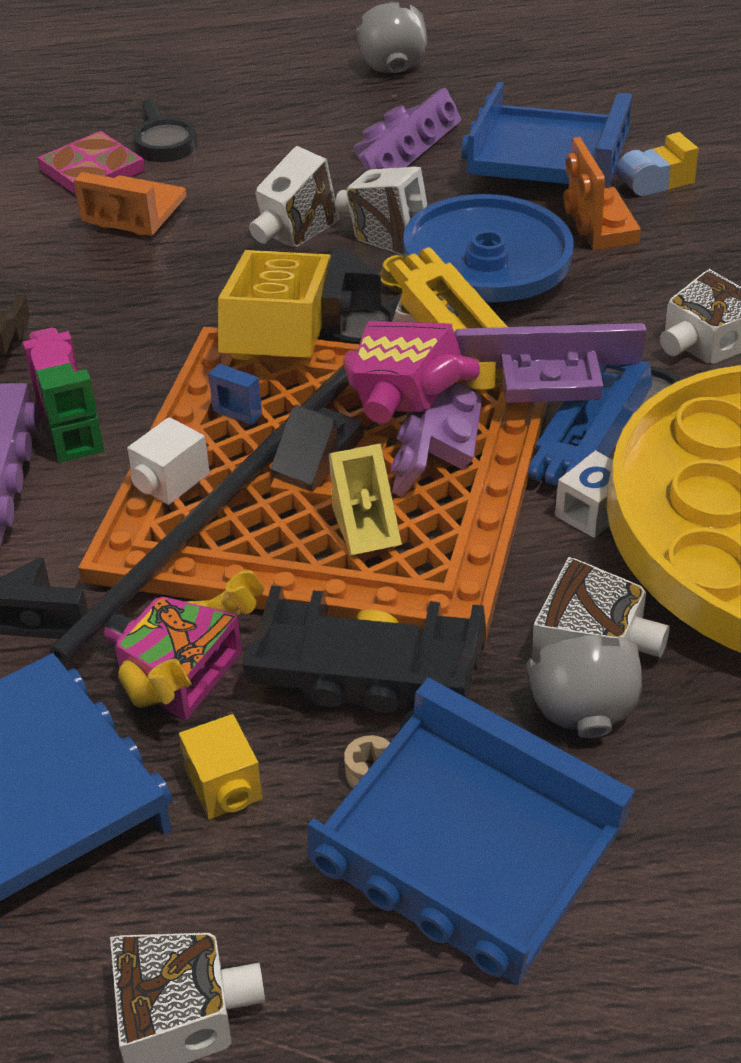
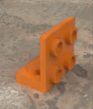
(126, 202)
(596, 209)

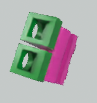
(63, 395)

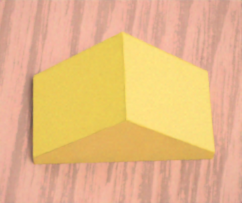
(363, 499)

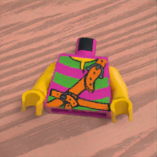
(181, 647)

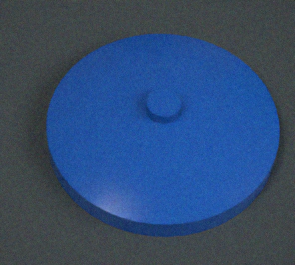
(496, 243)

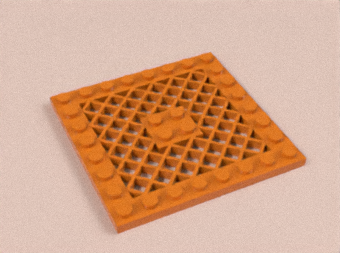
(203, 569)

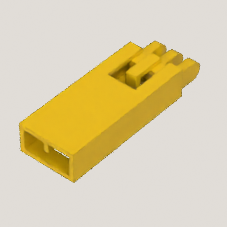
(428, 277)

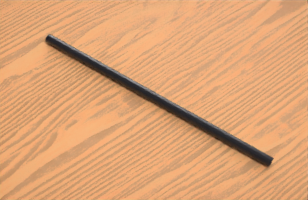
(186, 529)

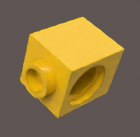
(221, 766)

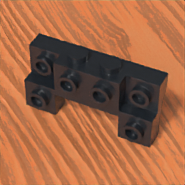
(361, 659)

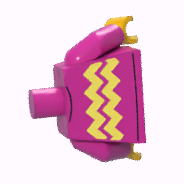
(409, 366)

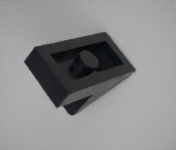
(347, 287)
(309, 440)
(35, 608)

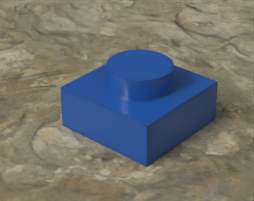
(235, 394)

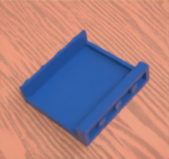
(535, 140)
(64, 775)
(473, 831)

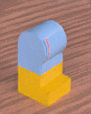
(660, 167)

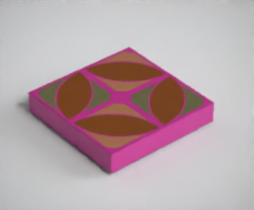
(93, 155)

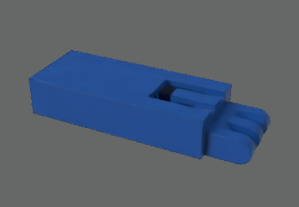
(591, 421)

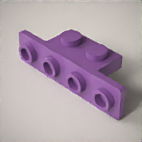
(407, 132)
(553, 360)
(443, 430)

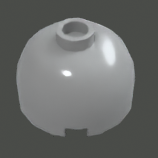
(392, 37)
(586, 683)

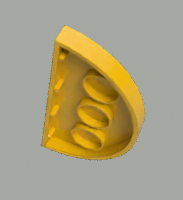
(680, 501)

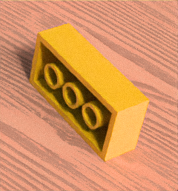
(272, 305)

